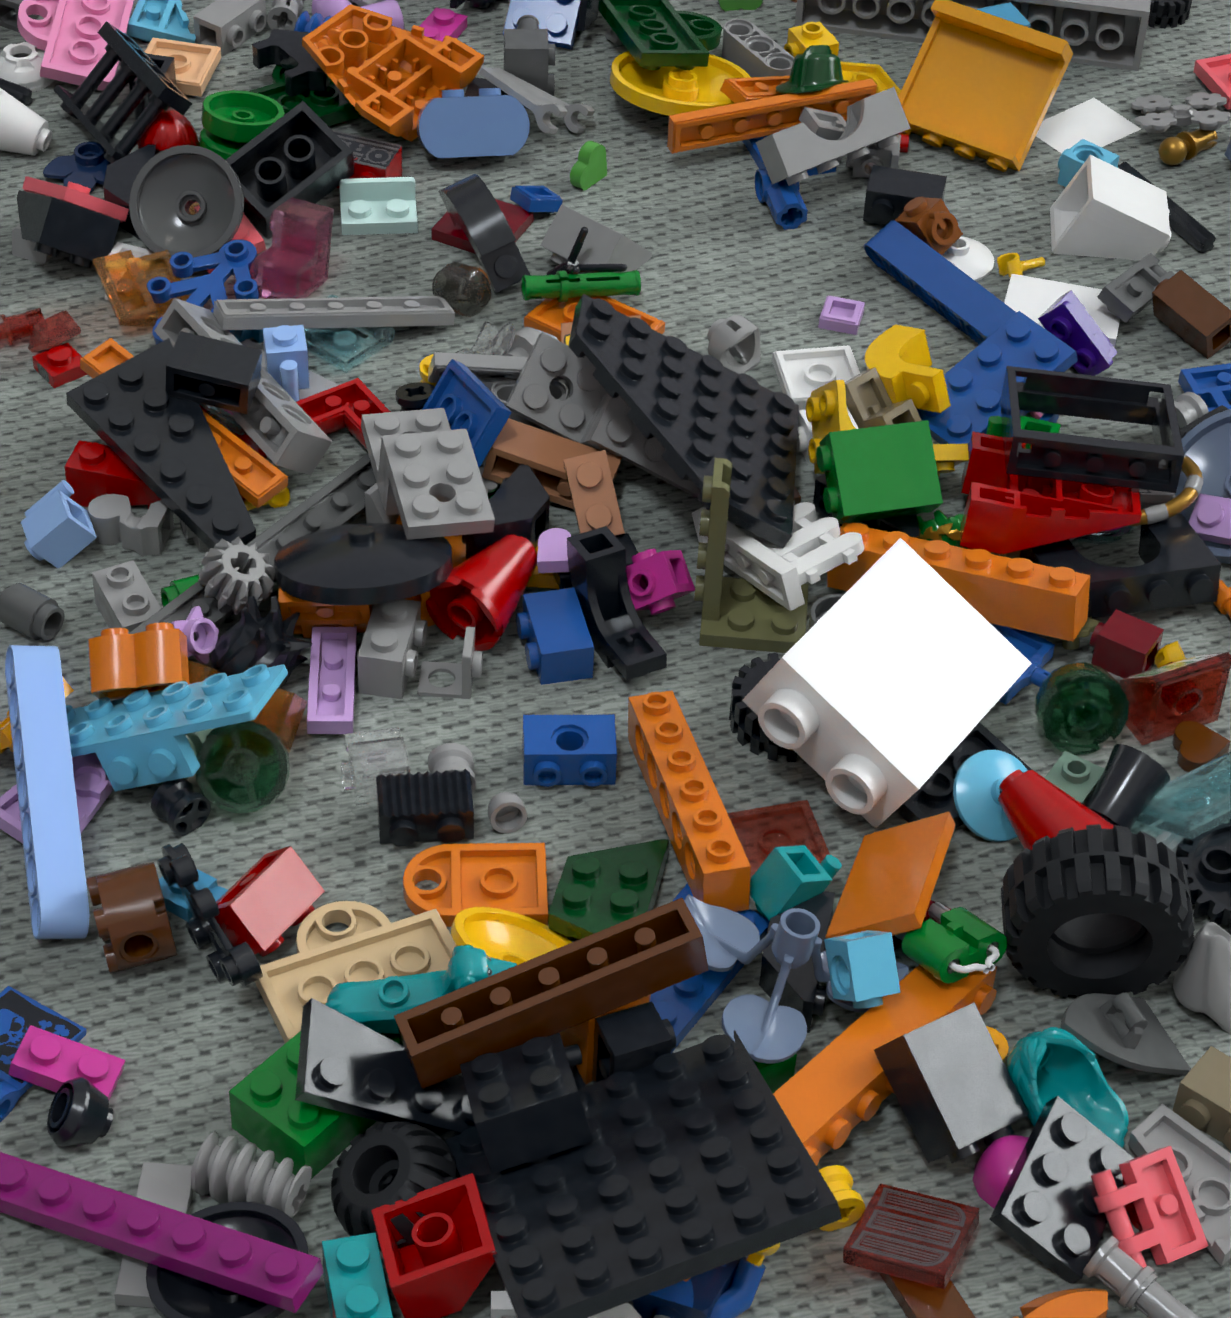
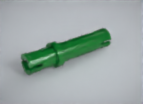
(575, 285)

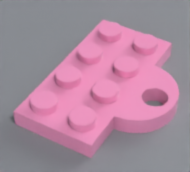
(71, 35)

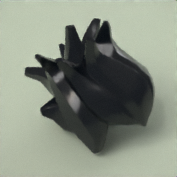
(259, 641)

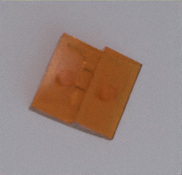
(126, 285)

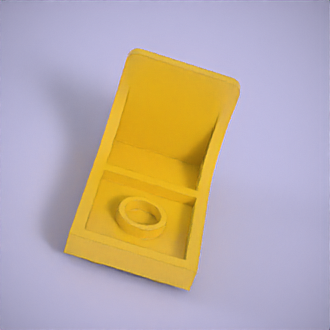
(829, 413)

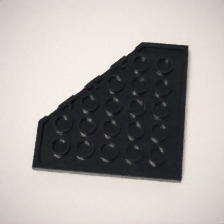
(698, 414)

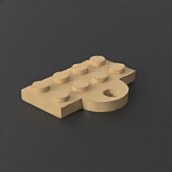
(363, 952)

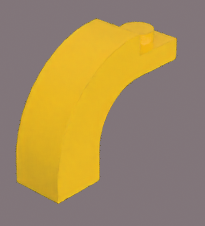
(905, 369)

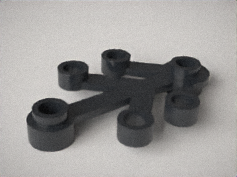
(226, 962)

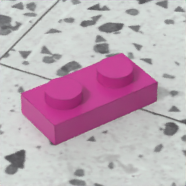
(52, 1060)

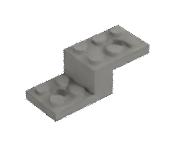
(588, 412)
(427, 473)

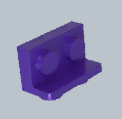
(1075, 327)

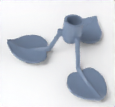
(765, 1028)

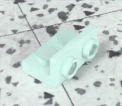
(378, 206)

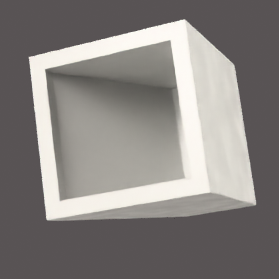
(1109, 215)

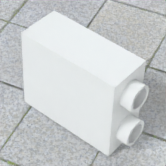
(886, 684)

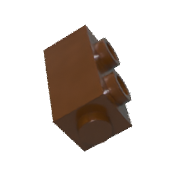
(1192, 313)

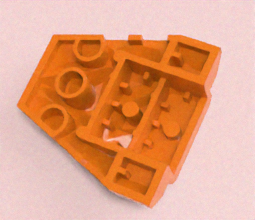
(387, 68)

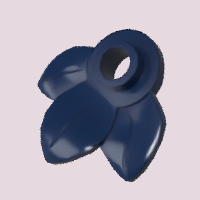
(84, 167)

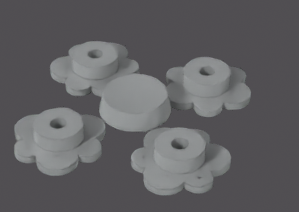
(1181, 115)

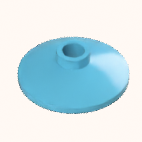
(978, 791)

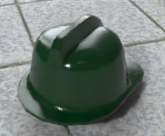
(813, 71)

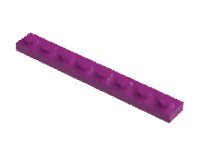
(157, 1234)

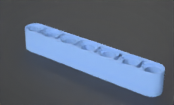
(46, 793)

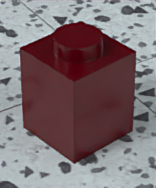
(1125, 644)

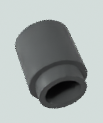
(30, 612)

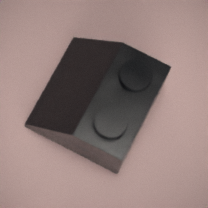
(65, 228)

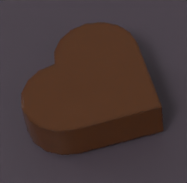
(1197, 745)

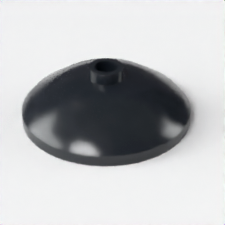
(187, 1297)

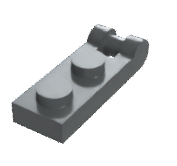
(1134, 288)

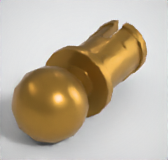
(1186, 145)

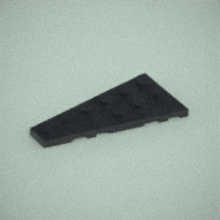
(165, 444)

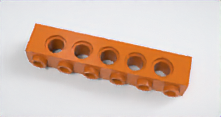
(688, 802)

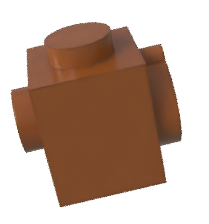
(931, 223)

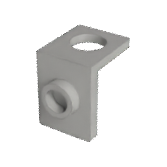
(463, 673)

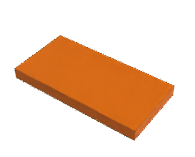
(893, 878)

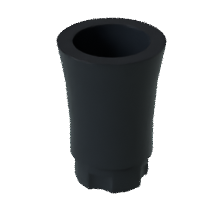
(1127, 786)

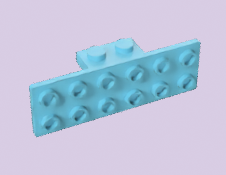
(144, 734)

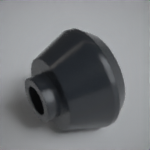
(78, 1113)

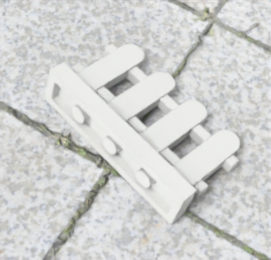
(781, 571)

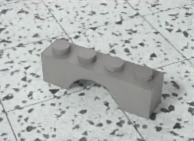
(797, 149)

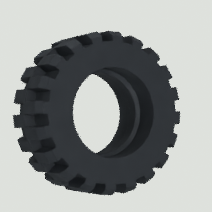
(1097, 912)

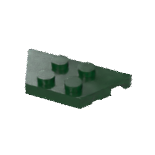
(607, 887)

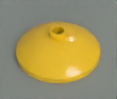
(505, 934)

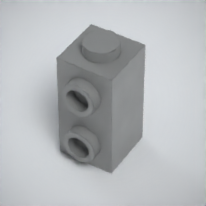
(229, 23)
(123, 596)

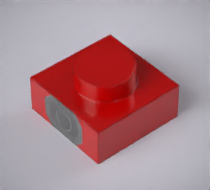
(59, 365)

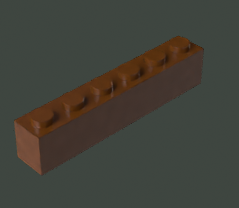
(553, 991)

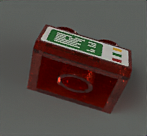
(1176, 694)

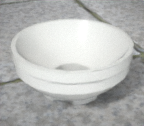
(22, 66)

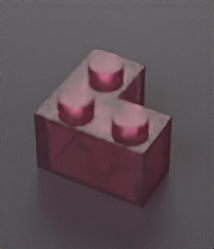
(298, 253)

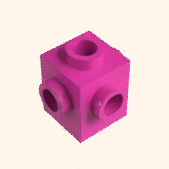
(658, 580)

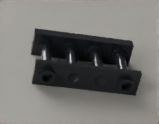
(148, 79)

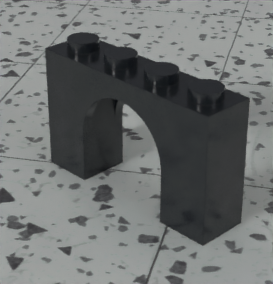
(1174, 572)

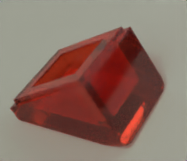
(53, 331)

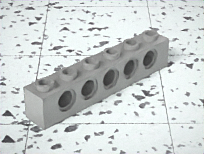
(274, 417)

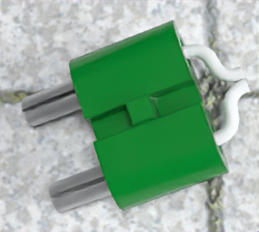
(956, 946)

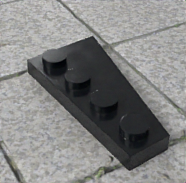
(371, 1076)

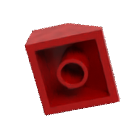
(448, 1252)

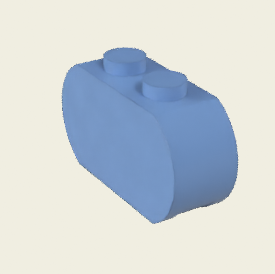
(473, 124)

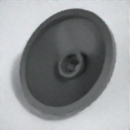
(168, 189)

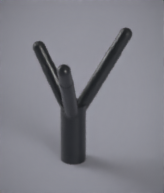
(572, 265)

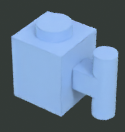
(287, 357)
(57, 527)

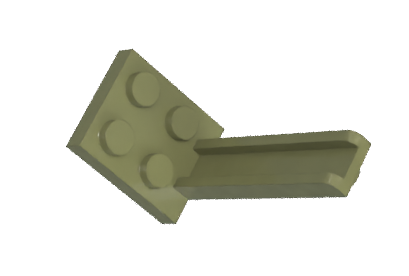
(733, 609)

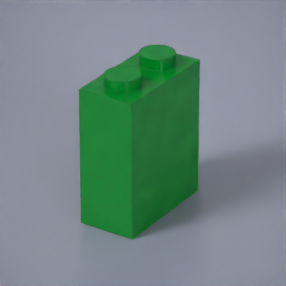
(879, 472)

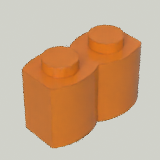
(137, 661)

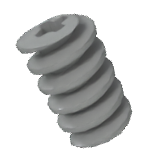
(242, 1179)

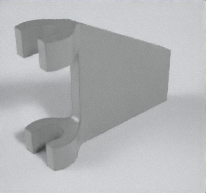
(538, 101)

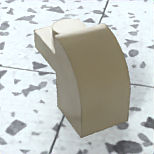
(872, 405)

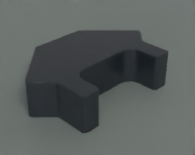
(286, 50)

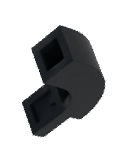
(487, 230)
(603, 592)

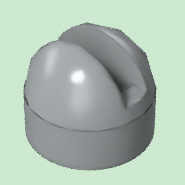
(506, 812)

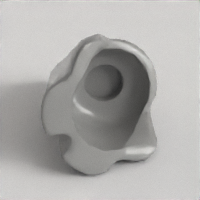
(1205, 975)

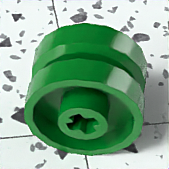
(235, 119)

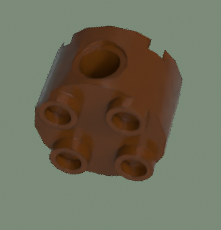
(131, 917)

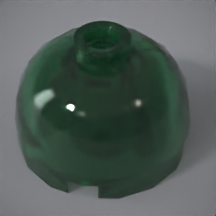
(1080, 707)
(242, 767)

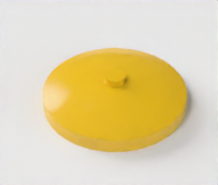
(672, 89)

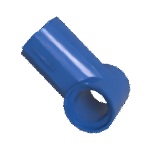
(783, 200)

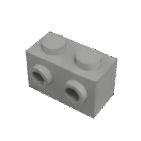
(390, 648)

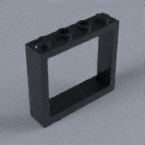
(1091, 458)

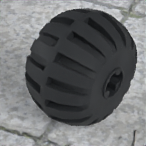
(385, 1167)

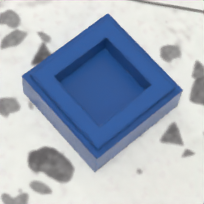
(536, 198)

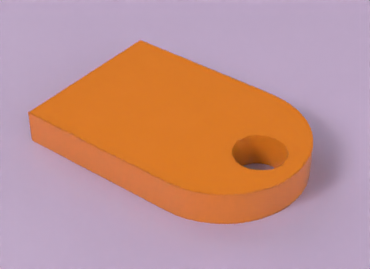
(479, 876)

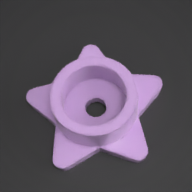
(205, 631)

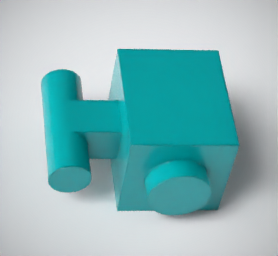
(790, 878)

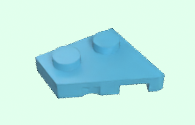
(160, 20)

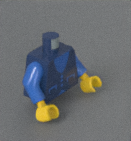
(712, 1294)

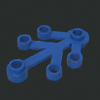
(232, 259)

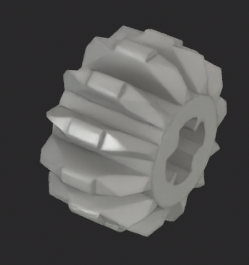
(236, 572)

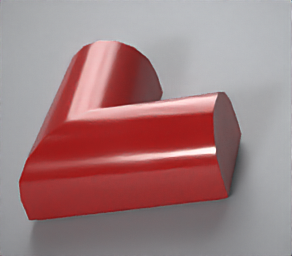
(342, 407)

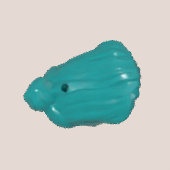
(1062, 1066)

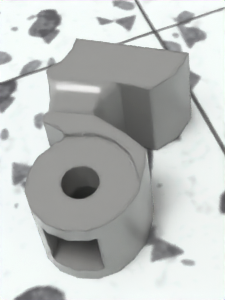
(116, 523)

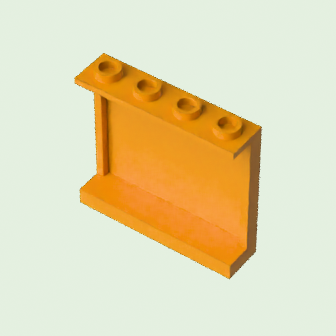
(982, 84)

